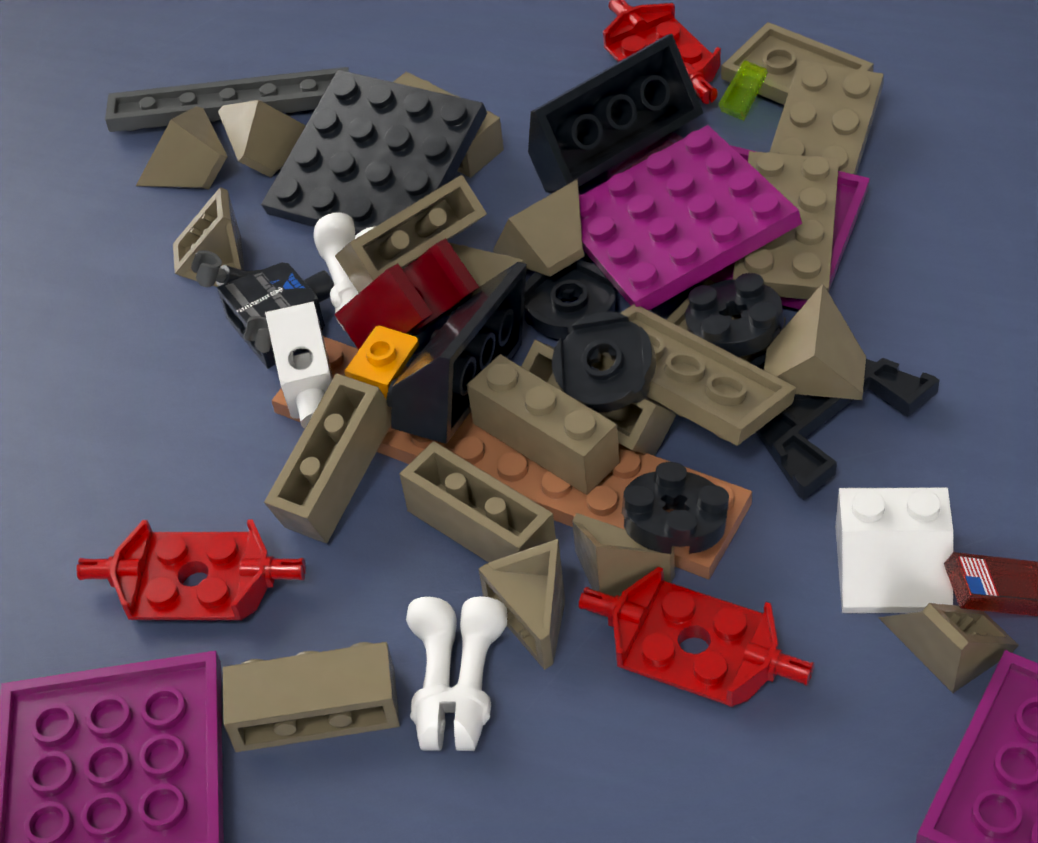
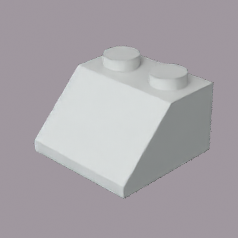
(893, 549)

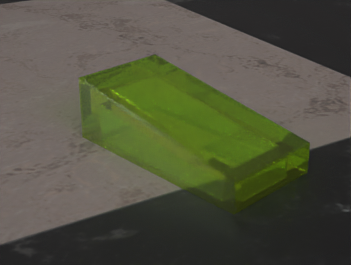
(743, 90)

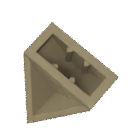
(260, 134)
(186, 154)
(213, 231)
(546, 232)
(818, 352)
(613, 558)
(534, 596)
(952, 641)

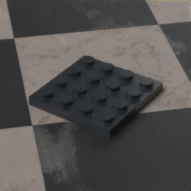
(373, 151)

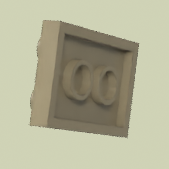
(779, 53)
(828, 113)

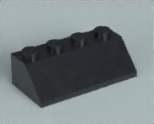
(612, 115)
(433, 390)

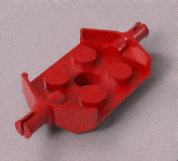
(645, 24)
(153, 566)
(658, 616)

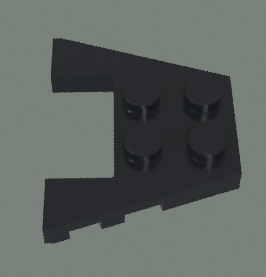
(786, 434)

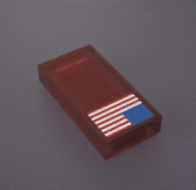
(994, 583)

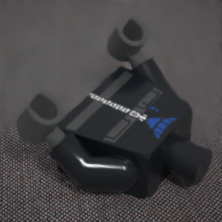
(254, 292)

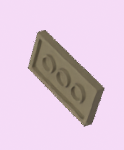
(802, 257)
(707, 381)

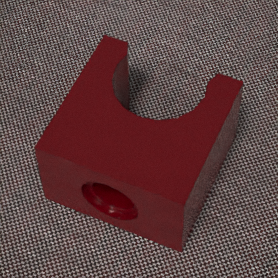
(410, 296)

